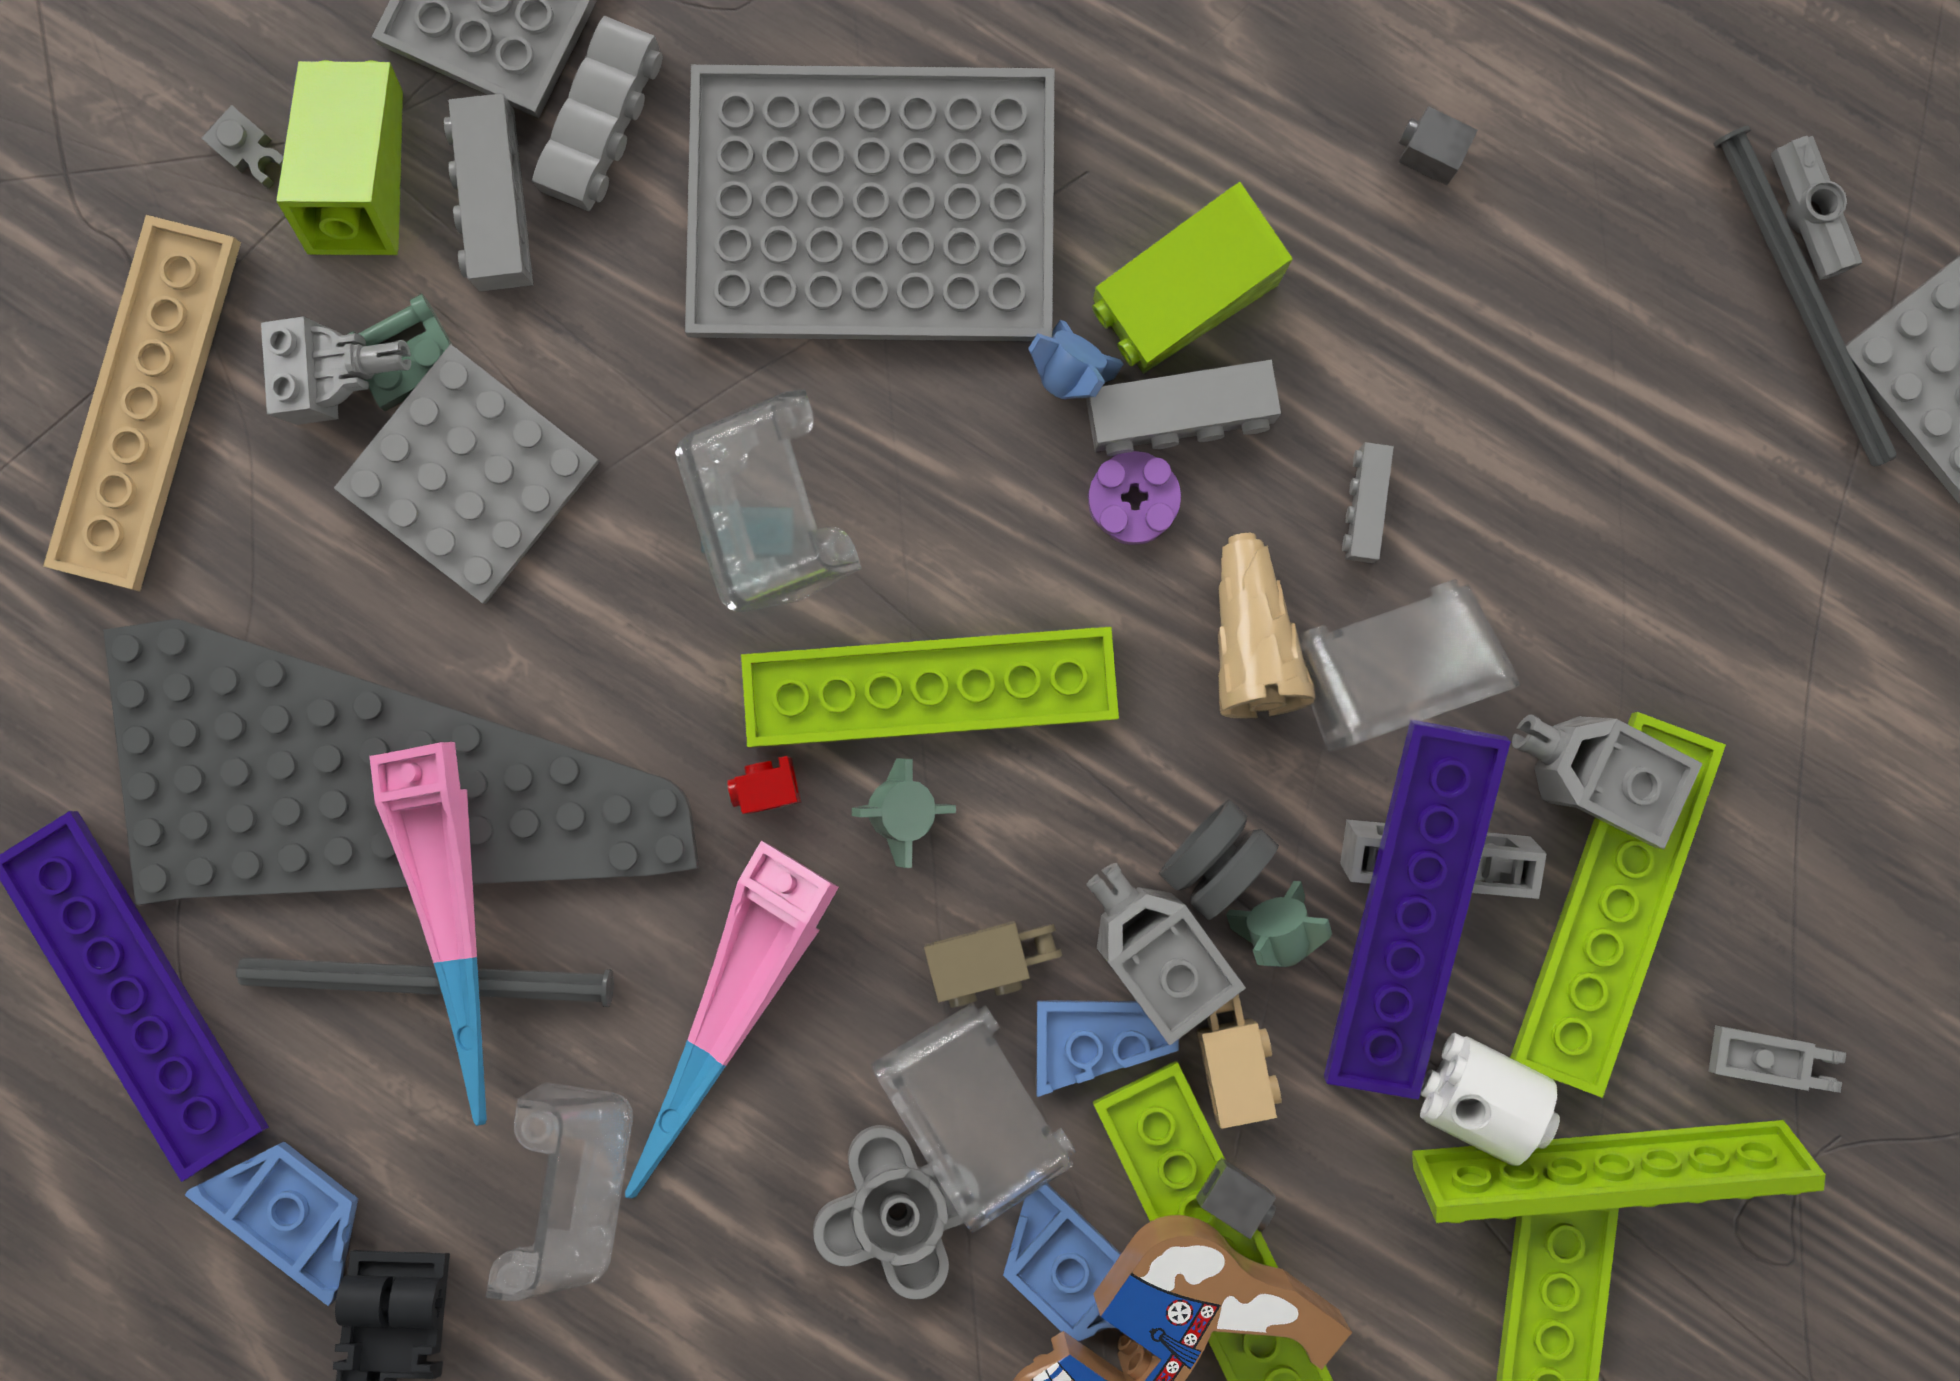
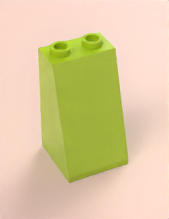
(344, 158)
(1192, 279)

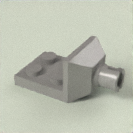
(1610, 773)
(1161, 955)

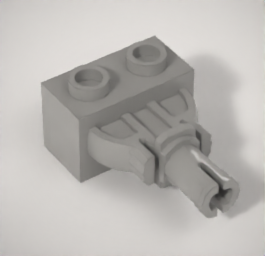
(317, 368)

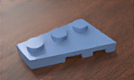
(1092, 1039)

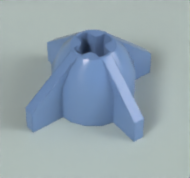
(1070, 364)

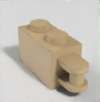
(1238, 1069)

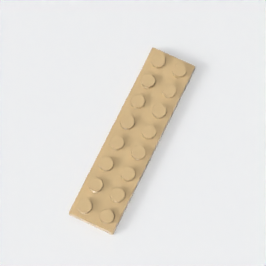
(142, 403)

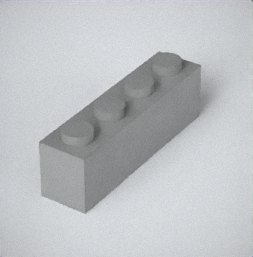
(489, 192)
(1183, 407)

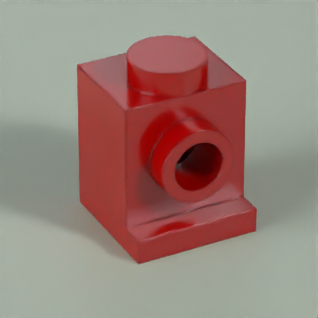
(765, 786)

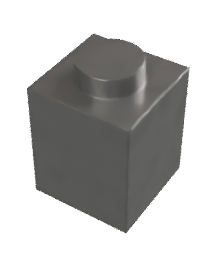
(1436, 145)
(1237, 1199)

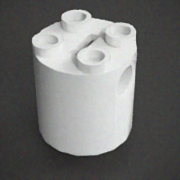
(1490, 1101)

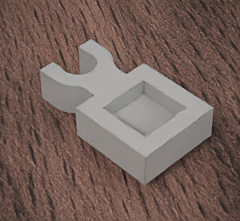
(242, 144)

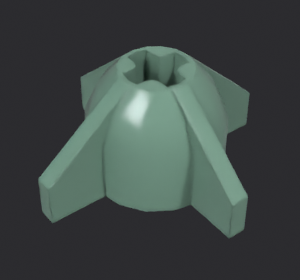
(902, 811)
(1281, 929)

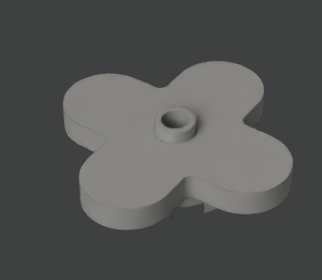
(861, 1227)

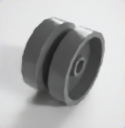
(1225, 865)

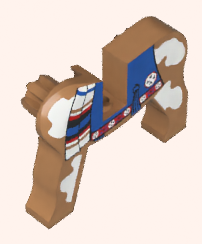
(1175, 1290)

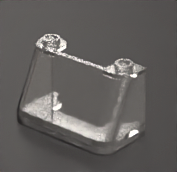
(757, 508)
(1404, 666)
(972, 1116)
(582, 1190)

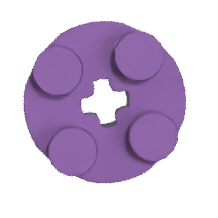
(1151, 477)

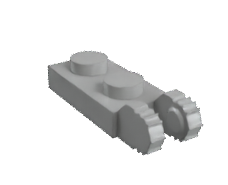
(1771, 1059)

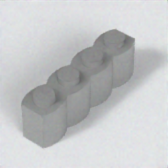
(597, 113)

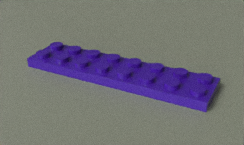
(1416, 908)
(129, 995)

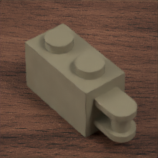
(986, 961)

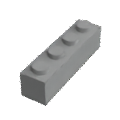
(1369, 502)

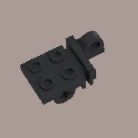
(391, 1315)

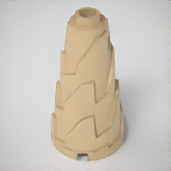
(1256, 641)

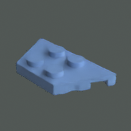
(286, 1214)
(1060, 1263)

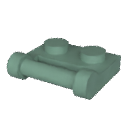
(425, 349)

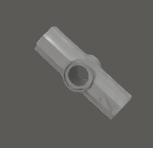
(1805, 181)

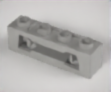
(1506, 858)

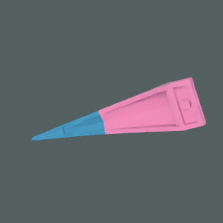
(430, 834)
(761, 943)

